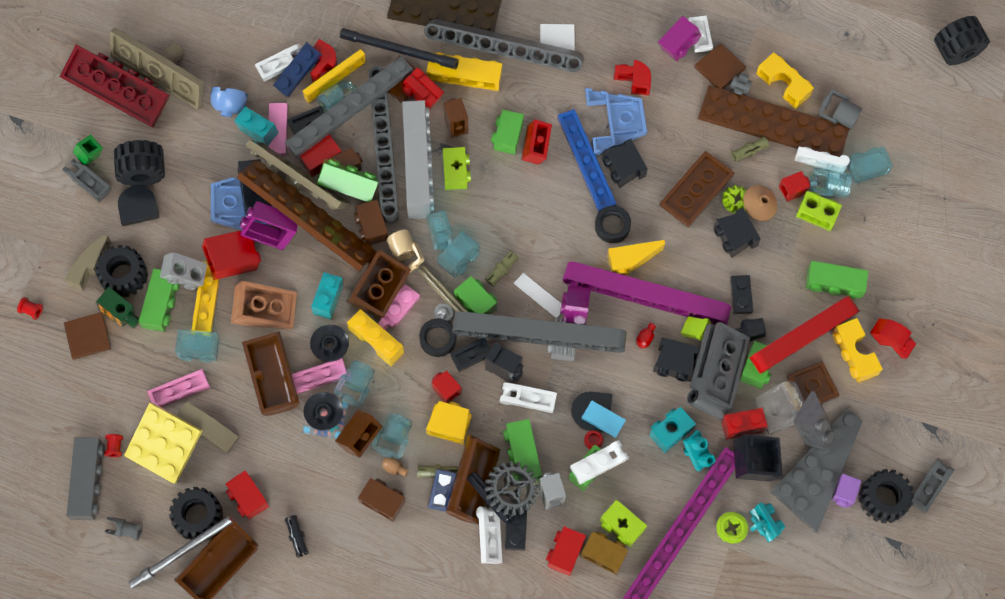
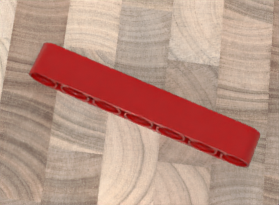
(804, 334)

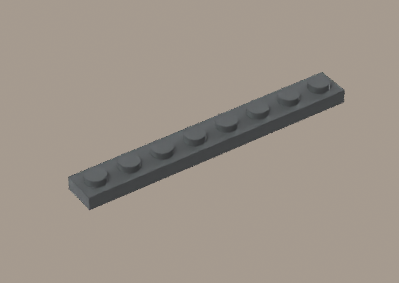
(348, 107)

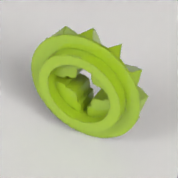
(728, 198)
(735, 519)

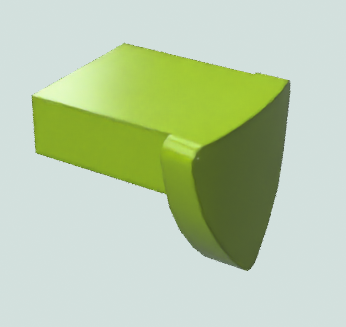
(695, 328)

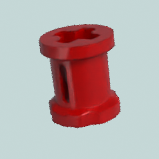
(30, 308)
(113, 445)

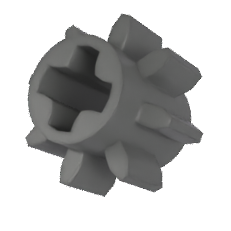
(741, 84)

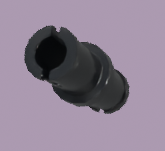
(296, 536)

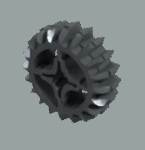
(526, 482)

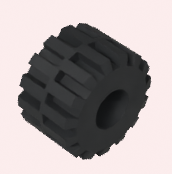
(961, 40)
(139, 163)

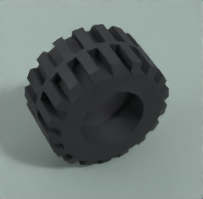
(115, 258)
(185, 502)
(875, 506)

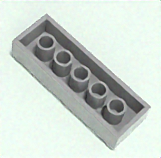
(418, 159)

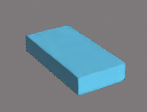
(603, 419)

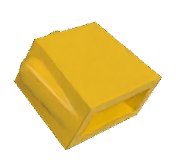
(449, 422)

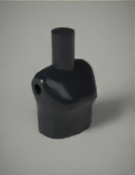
(753, 328)

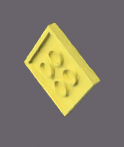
(163, 443)

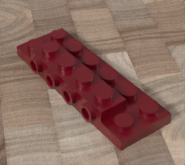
(115, 85)

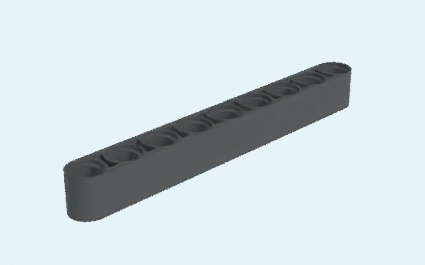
(512, 42)
(384, 152)
(539, 332)

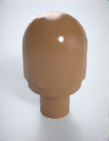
(394, 466)

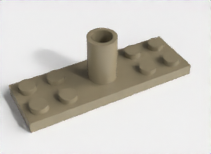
(158, 67)
(296, 176)

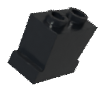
(624, 163)
(736, 232)
(676, 359)
(504, 363)

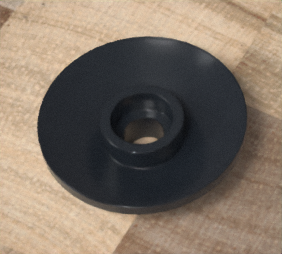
(329, 334)
(323, 402)

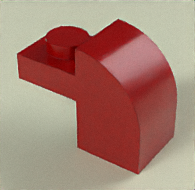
(325, 62)
(638, 74)
(893, 334)

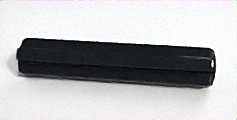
(479, 485)

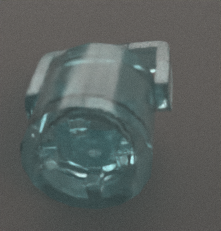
(334, 94)
(836, 183)
(356, 378)
(396, 432)

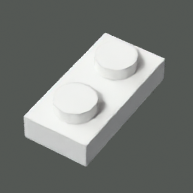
(705, 41)

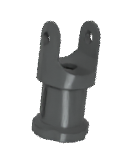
(125, 528)

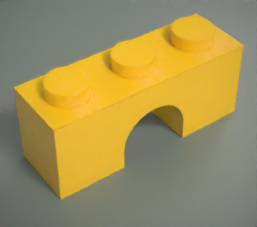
(775, 69)
(384, 344)
(861, 366)

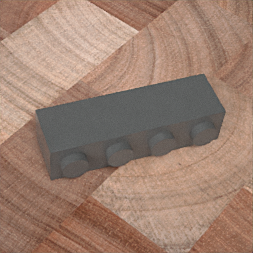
(85, 479)

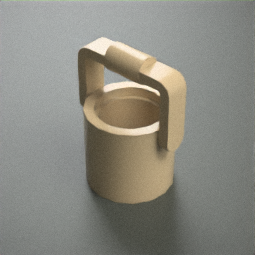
(404, 248)

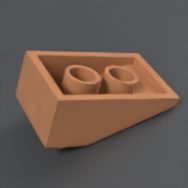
(263, 306)

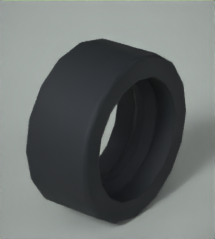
(616, 211)
(435, 323)

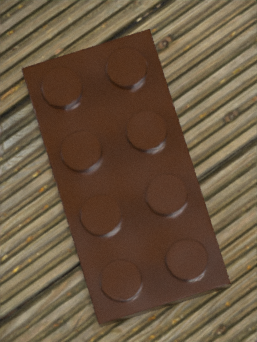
(696, 189)

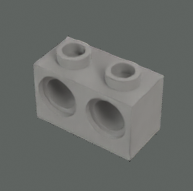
(183, 266)
(552, 490)

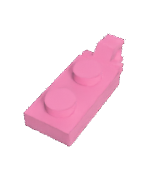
(400, 307)

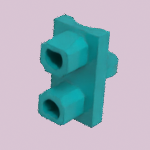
(698, 452)
(764, 523)

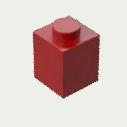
(794, 186)
(446, 386)

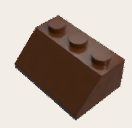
(378, 284)

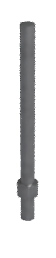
(148, 572)

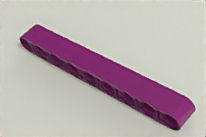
(646, 293)

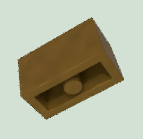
(604, 552)

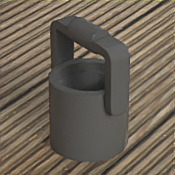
(845, 114)

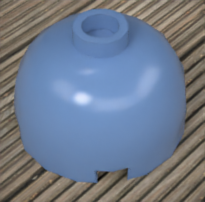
(228, 100)

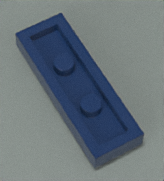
(297, 69)

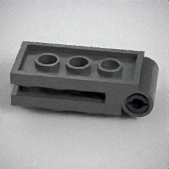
(718, 370)

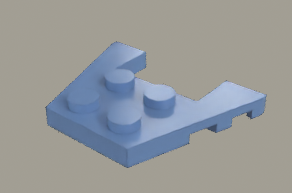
(624, 117)
(227, 203)

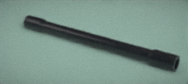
(442, 60)

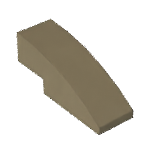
(85, 263)
(212, 430)

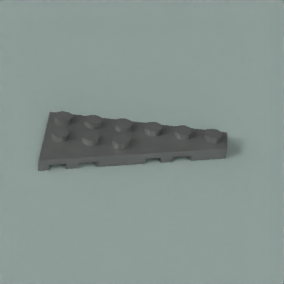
(814, 478)

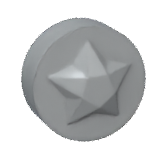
(443, 311)

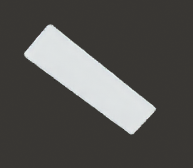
(539, 295)

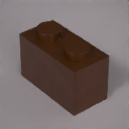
(455, 117)
(371, 222)
(358, 433)
(382, 499)

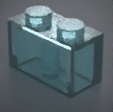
(869, 164)
(439, 230)
(458, 254)
(197, 345)

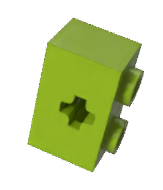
(456, 178)
(618, 514)

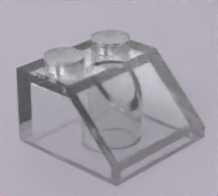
(780, 406)

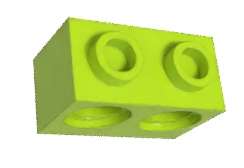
(817, 215)

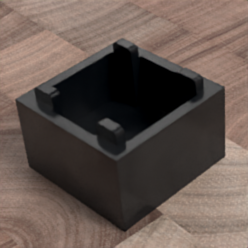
(757, 458)

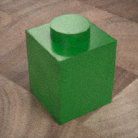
(87, 150)

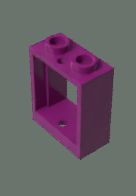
(264, 233)

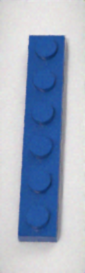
(586, 160)

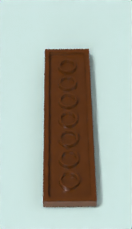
(772, 121)
(306, 214)

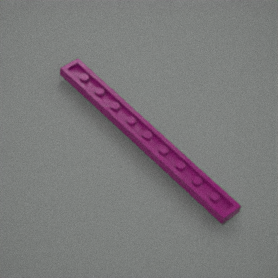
(682, 527)

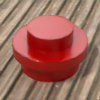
(593, 438)

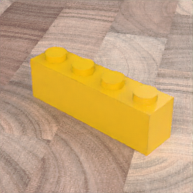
(469, 73)

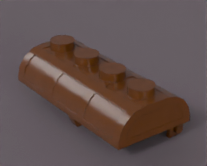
(271, 374)
(464, 499)
(217, 562)

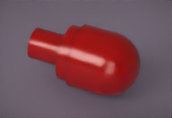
(645, 336)

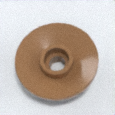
(755, 207)

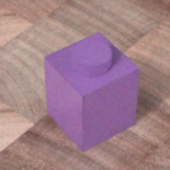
(846, 491)

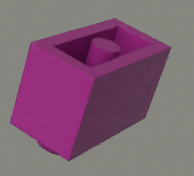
(680, 38)
(575, 304)

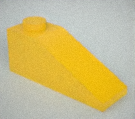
(629, 258)

